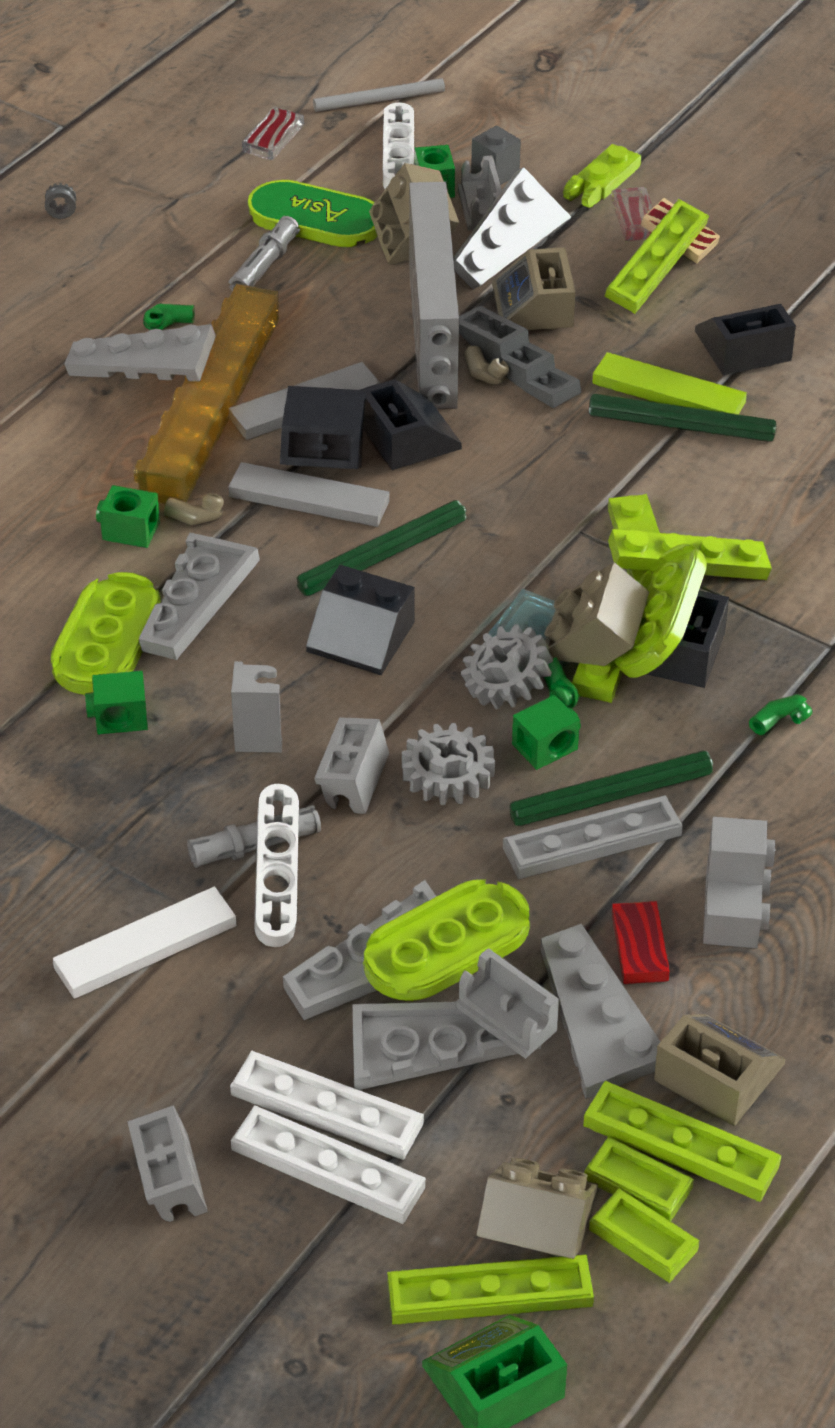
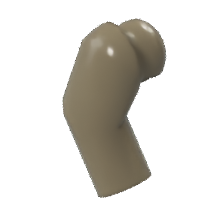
(491, 373)
(195, 514)

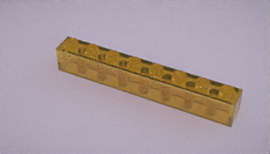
(202, 408)

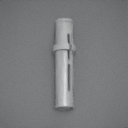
(271, 247)
(243, 839)

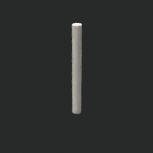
(378, 95)

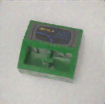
(499, 1374)

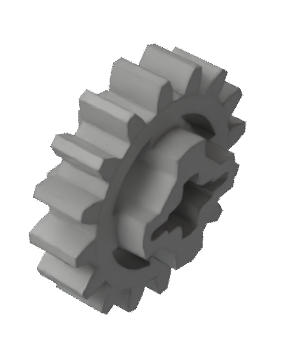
(507, 666)
(448, 764)

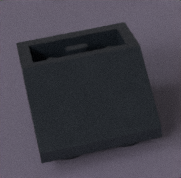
(749, 338)
(405, 425)
(323, 427)
(700, 644)

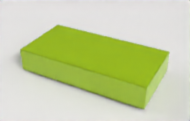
(639, 1176)
(644, 1235)

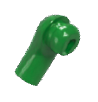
(164, 315)
(560, 685)
(778, 709)

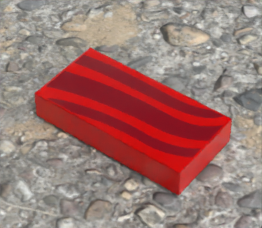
(640, 942)

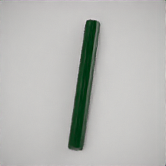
(682, 417)
(384, 545)
(610, 788)

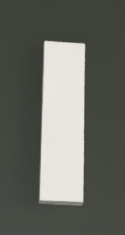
(144, 942)
(327, 1105)
(328, 1164)

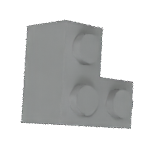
(737, 882)

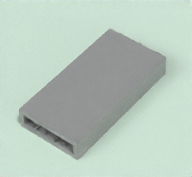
(433, 293)

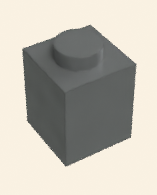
(504, 149)

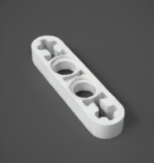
(397, 147)
(278, 864)

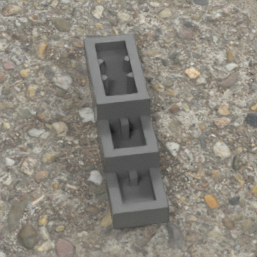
(528, 364)

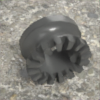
(58, 191)

